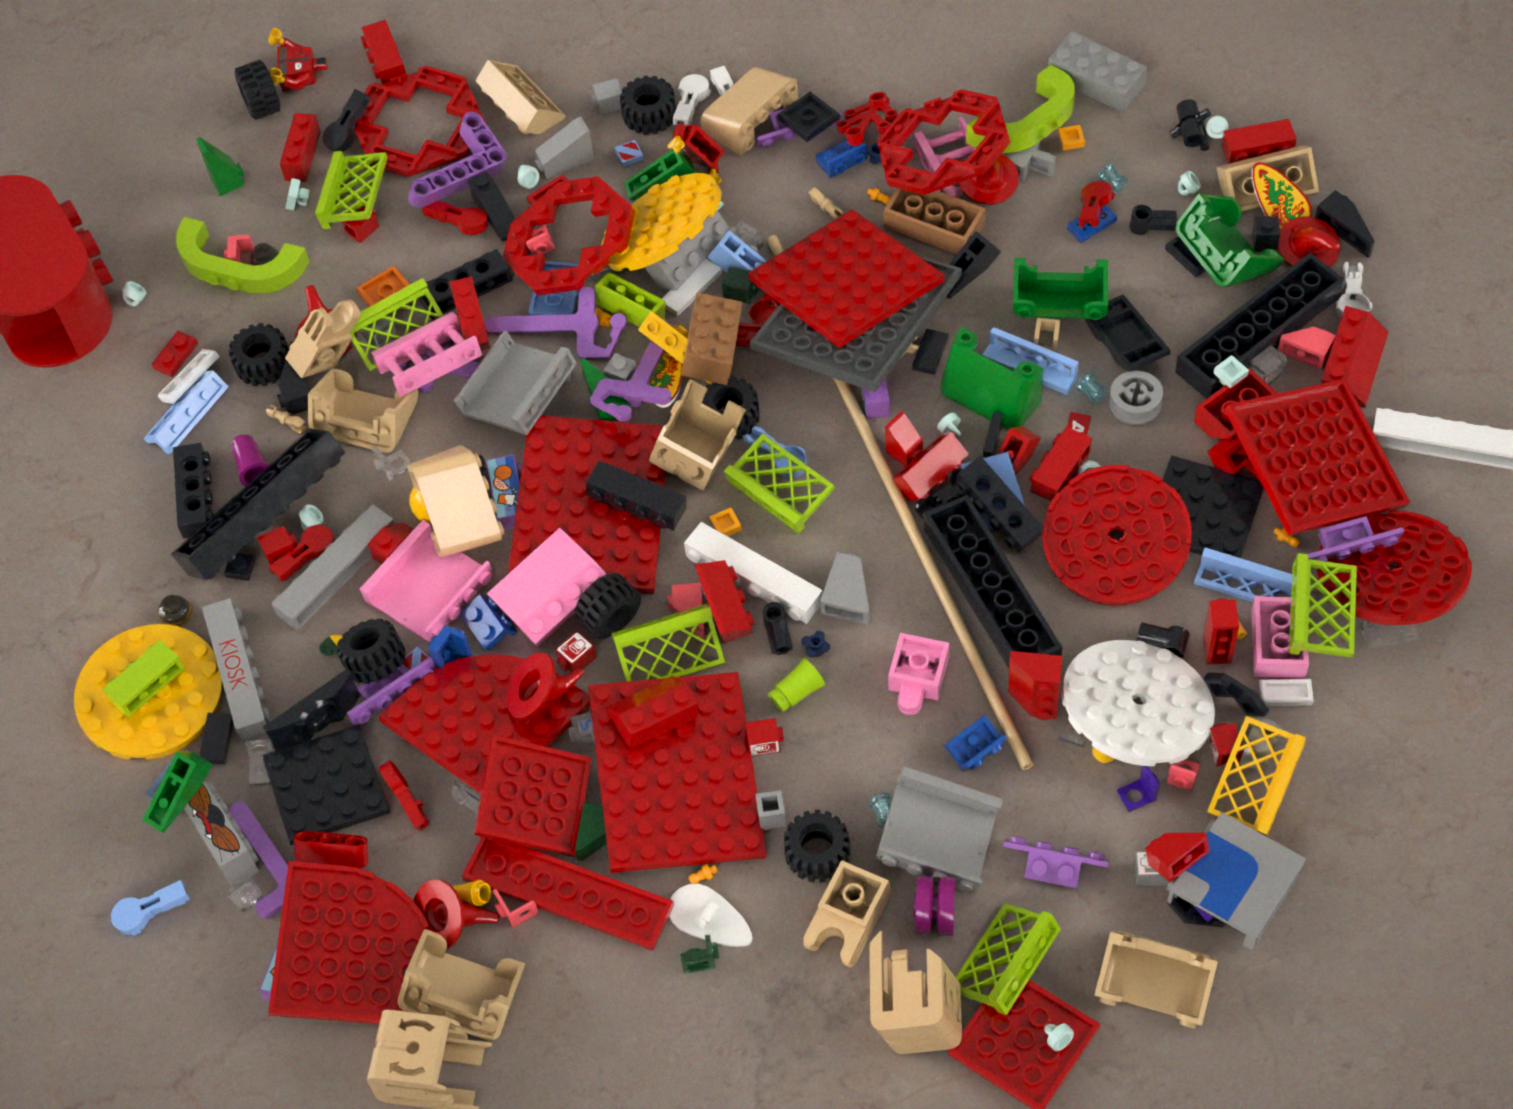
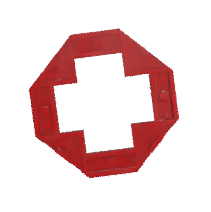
(403, 87)
(951, 171)
(592, 259)

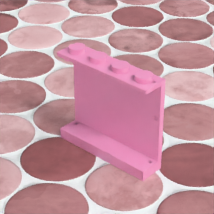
(422, 587)

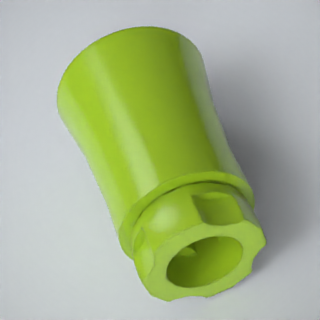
(796, 686)

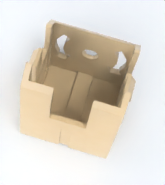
(695, 437)
(904, 1011)
(410, 1060)

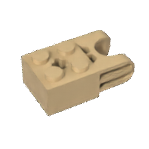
(323, 339)
(849, 918)

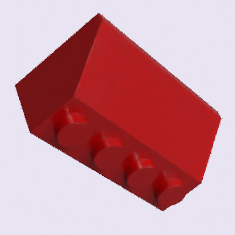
(1356, 352)

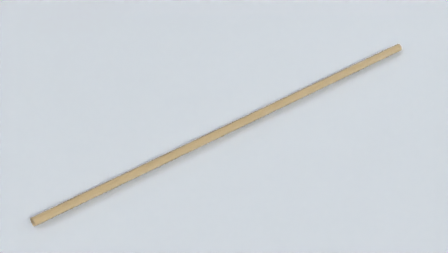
(929, 564)

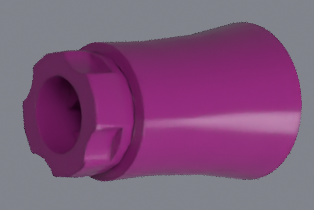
(248, 458)

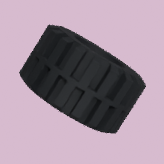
(257, 89)
(645, 92)
(255, 341)
(738, 393)
(607, 605)
(371, 650)
(811, 827)

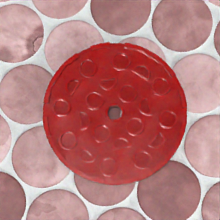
(1111, 570)
(1430, 574)

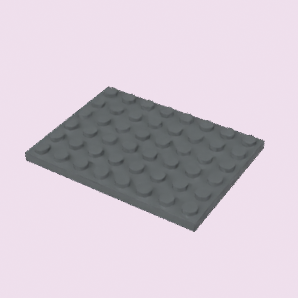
(864, 359)

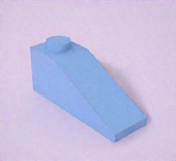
(735, 253)

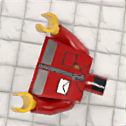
(295, 63)
(698, 147)

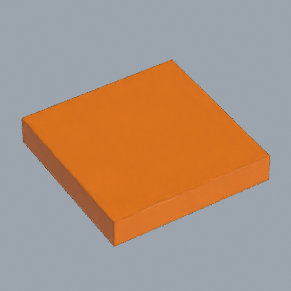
(382, 286)

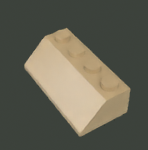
(519, 97)
(1294, 163)

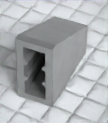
(565, 150)
(846, 590)

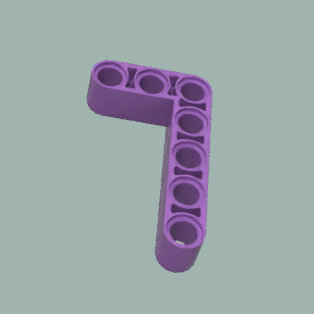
(482, 160)

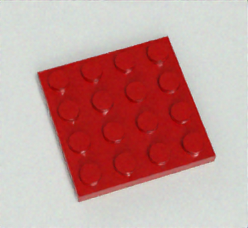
(532, 795)
(1014, 1046)

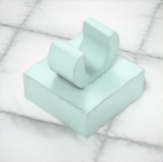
(296, 195)
(1230, 371)

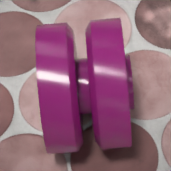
(934, 905)

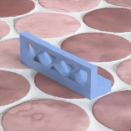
(1010, 356)
(186, 411)
(1247, 572)

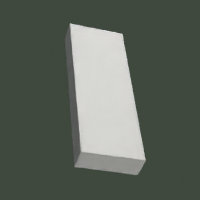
(698, 282)
(188, 376)

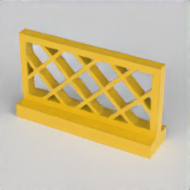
(1280, 780)

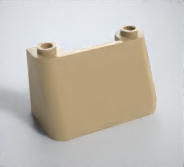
(357, 415)
(1156, 977)
(459, 988)

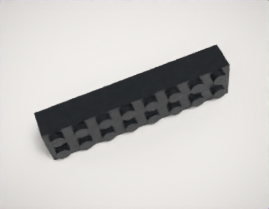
(1261, 321)
(258, 504)
(988, 580)

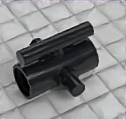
(1191, 124)

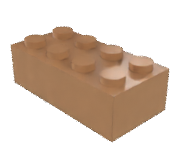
(934, 218)
(711, 338)

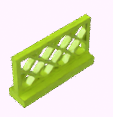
(335, 187)
(391, 305)
(770, 500)
(1300, 608)
(669, 625)
(1021, 962)

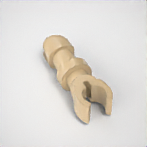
(825, 203)
(286, 418)

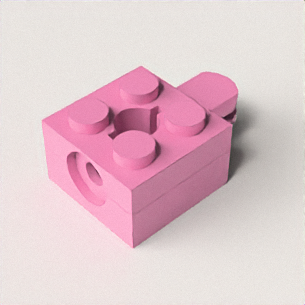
(917, 671)

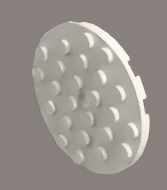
(1101, 705)

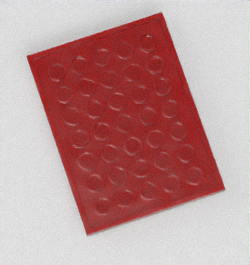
(553, 494)
(683, 792)

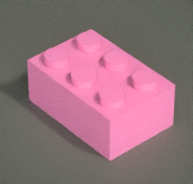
(1271, 640)

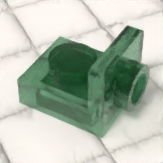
(700, 960)

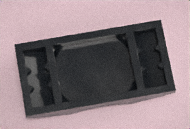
(1128, 335)
(314, 712)

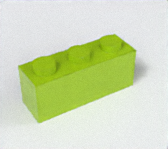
(625, 298)
(143, 678)

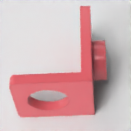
(1182, 777)
(513, 917)

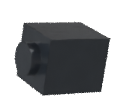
(1266, 233)

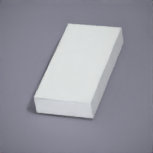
(1286, 692)

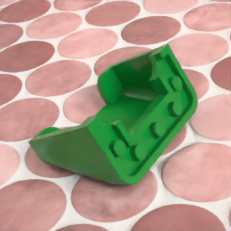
(1221, 249)
(1060, 293)
(988, 386)

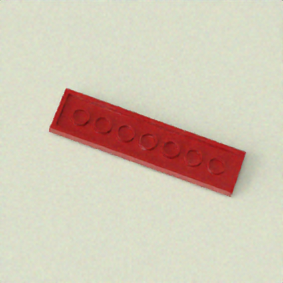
(570, 891)

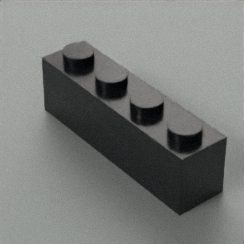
(636, 495)

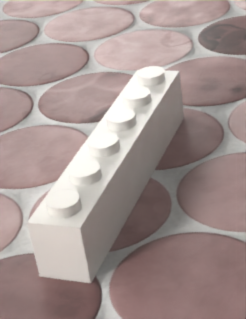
(1444, 438)
(755, 573)

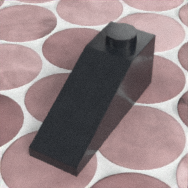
(490, 199)
(1346, 221)
(974, 260)
(293, 389)

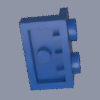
(841, 157)

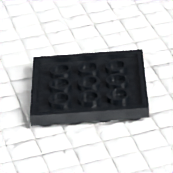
(1217, 504)
(325, 783)

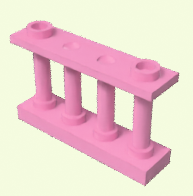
(931, 161)
(419, 342)

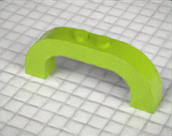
(1023, 134)
(236, 276)

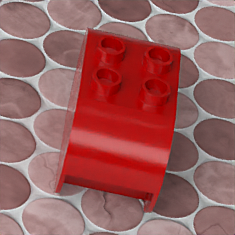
(48, 284)

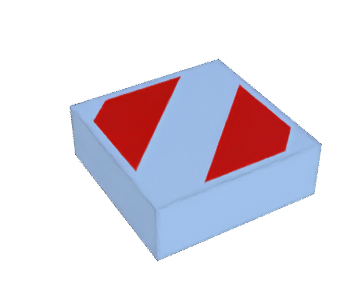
(629, 153)
(414, 658)

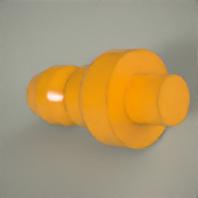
(876, 194)
(603, 317)
(1283, 536)
(705, 872)

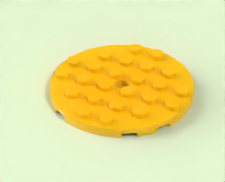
(667, 218)
(171, 716)

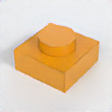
(1071, 137)
(726, 522)

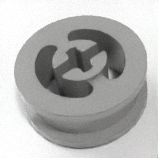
(1148, 401)

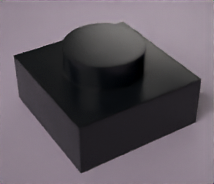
(240, 567)

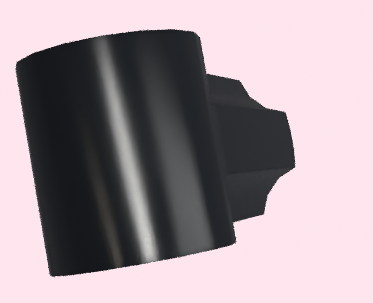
(1146, 219)
(777, 629)
(1172, 638)

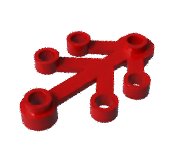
(877, 102)

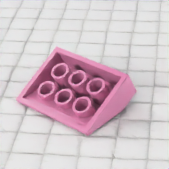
(546, 586)

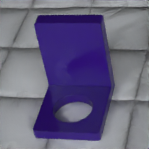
(1146, 785)

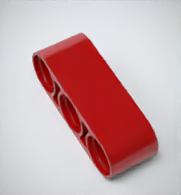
(331, 848)

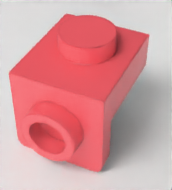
(541, 241)
(237, 245)

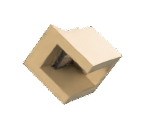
(1047, 333)

